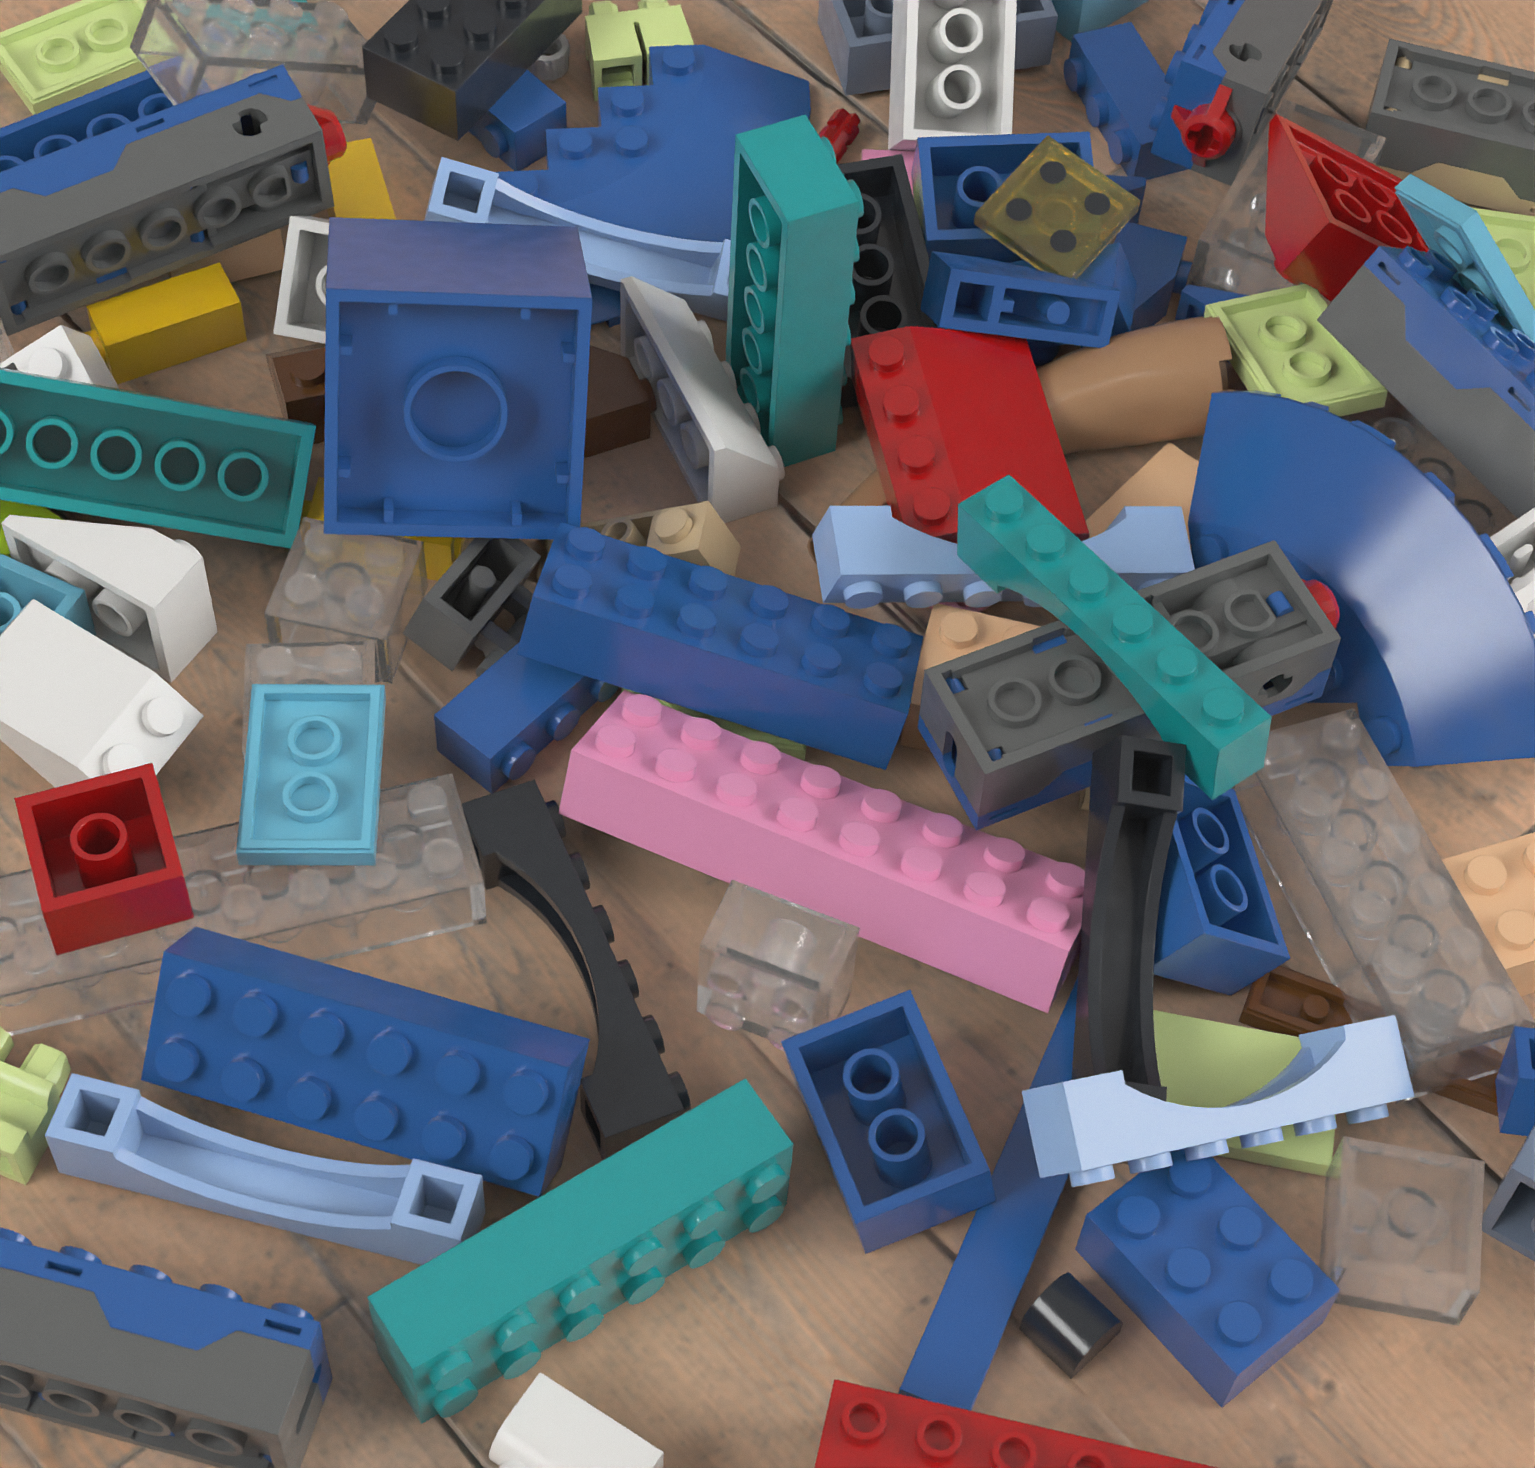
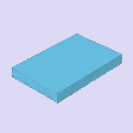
(1465, 241)
(312, 775)

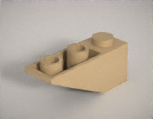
(683, 532)

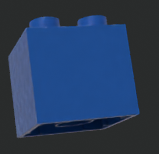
(454, 378)

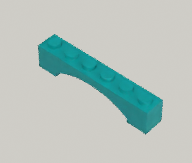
(1187, 698)

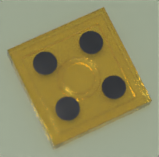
(1056, 210)

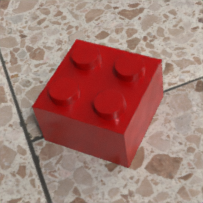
(103, 858)

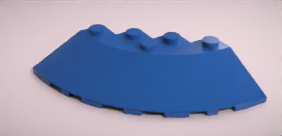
(664, 149)
(1423, 600)

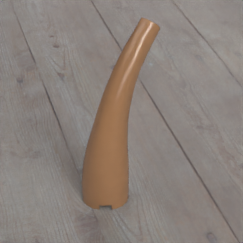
(1126, 394)

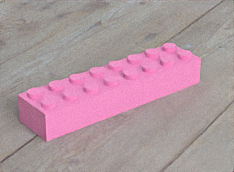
(829, 845)

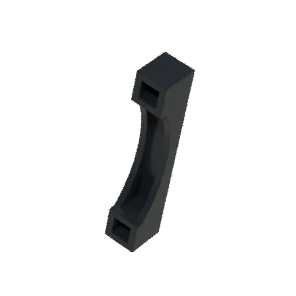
(1129, 833)
(524, 854)

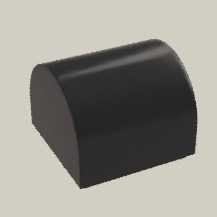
(1069, 1324)

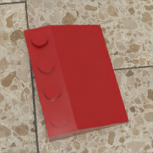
(1328, 209)
(955, 417)

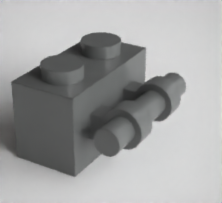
(470, 598)

